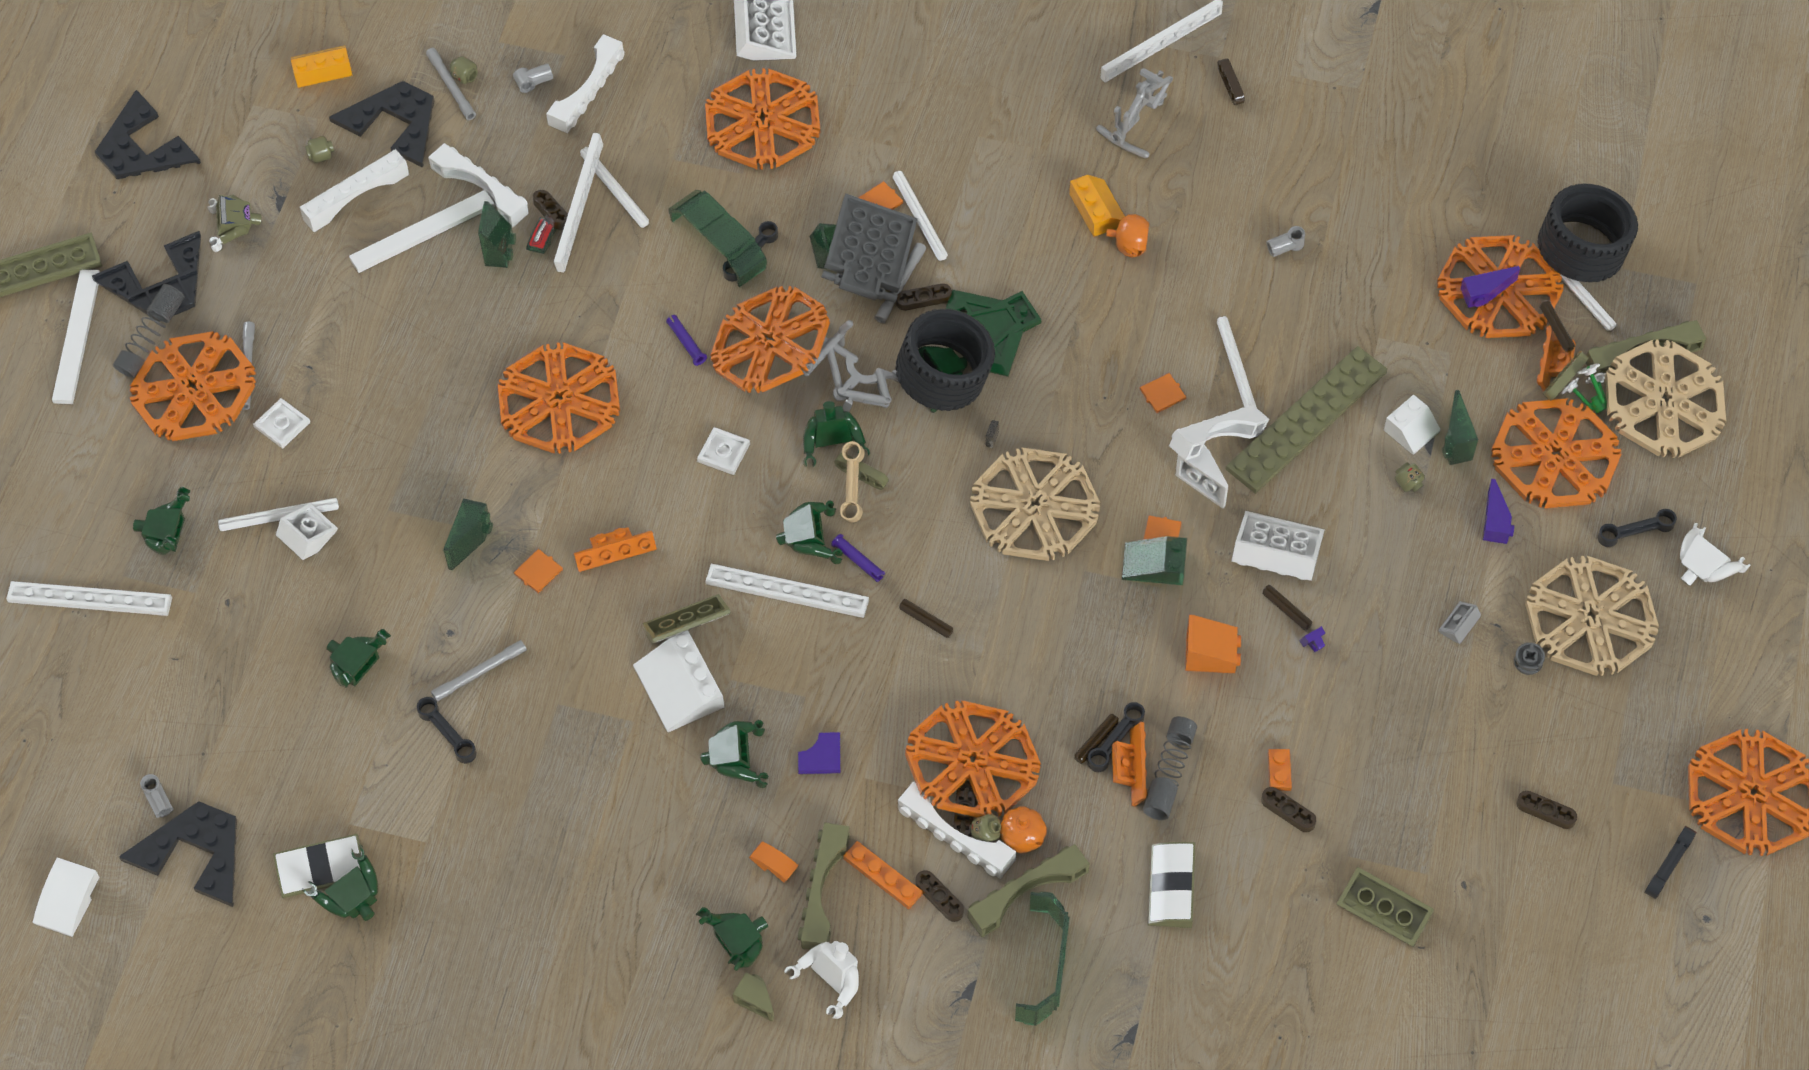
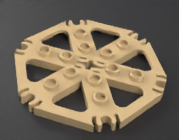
(1653, 404)
(1030, 491)
(1604, 608)

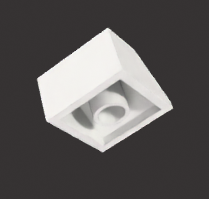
(1412, 424)
(305, 531)

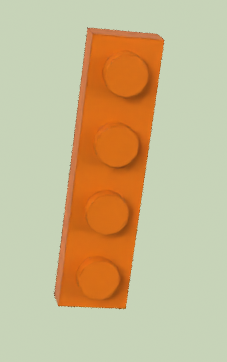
(883, 875)

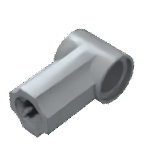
(527, 79)
(1286, 242)
(156, 797)

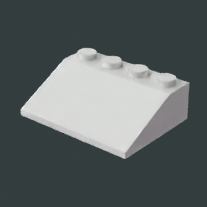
(765, 29)
(1277, 545)
(679, 682)

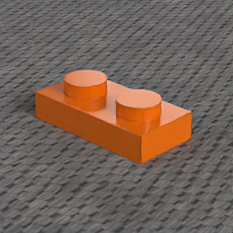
(1279, 769)

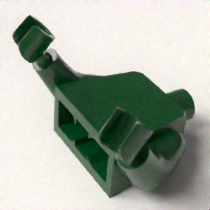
(943, 360)
(831, 427)
(164, 524)
(805, 532)
(354, 657)
(730, 751)
(352, 893)
(737, 935)

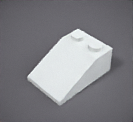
(1204, 476)

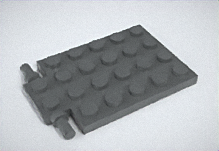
(869, 249)

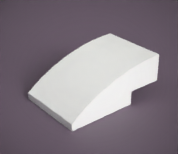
(65, 897)

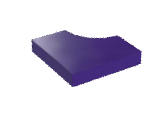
(822, 756)

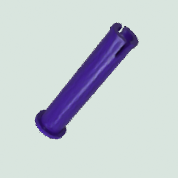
(686, 340)
(857, 557)

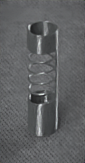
(162, 308)
(1162, 789)

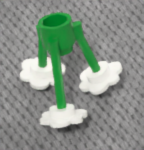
(1599, 401)

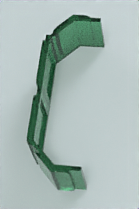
(723, 233)
(1032, 1014)

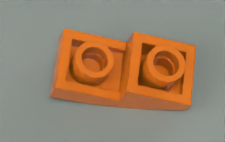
(774, 860)

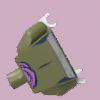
(232, 219)

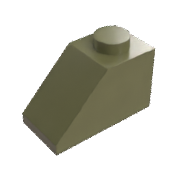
(753, 995)

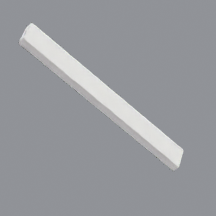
(1161, 40)
(578, 203)
(420, 232)
(75, 338)
(787, 590)
(89, 598)

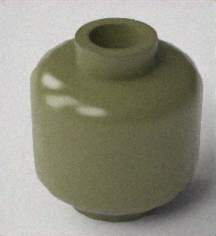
(319, 149)

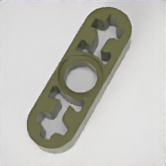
(1565, 375)
(866, 473)

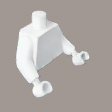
(1705, 559)
(836, 967)

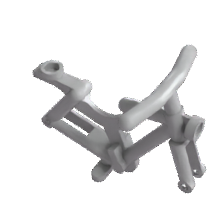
(1131, 117)
(844, 391)

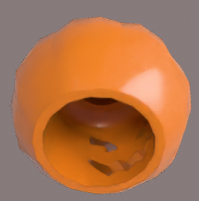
(1131, 235)
(1023, 829)

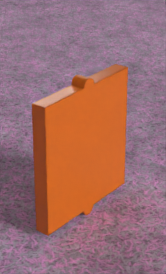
(883, 196)
(1163, 393)
(1161, 527)
(538, 570)

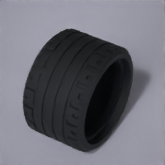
(1595, 207)
(954, 331)

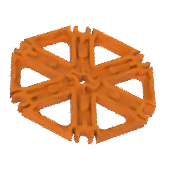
(750, 116)
(1513, 295)
(776, 327)
(557, 384)
(184, 396)
(1566, 462)
(986, 762)
(1740, 786)

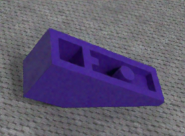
(1486, 286)
(1497, 517)

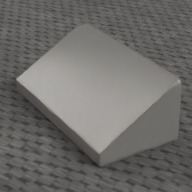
(1460, 621)

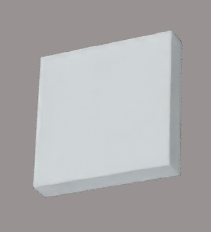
(281, 423)
(723, 451)

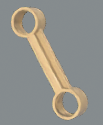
(852, 482)

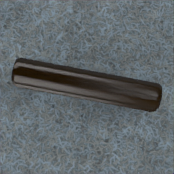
(1557, 326)
(1287, 607)
(926, 618)
(1096, 738)

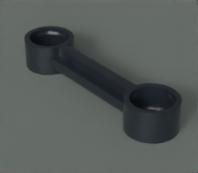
(761, 240)
(1637, 527)
(446, 730)
(1117, 735)
(1670, 862)

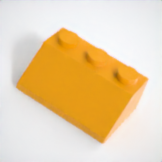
(321, 66)
(1095, 204)

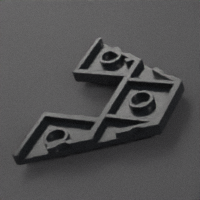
(402, 102)
(125, 158)
(185, 258)
(200, 827)

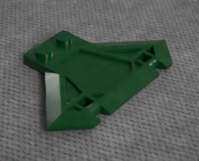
(1002, 319)

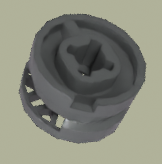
(1529, 658)

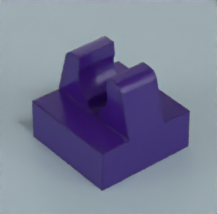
(1314, 639)

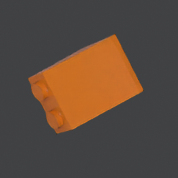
(1211, 646)

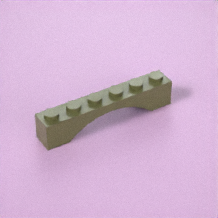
(1687, 335)
(833, 846)
(1064, 867)

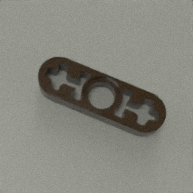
(1230, 81)
(555, 218)
(918, 303)
(970, 802)
(1290, 818)
(1559, 821)
(954, 902)

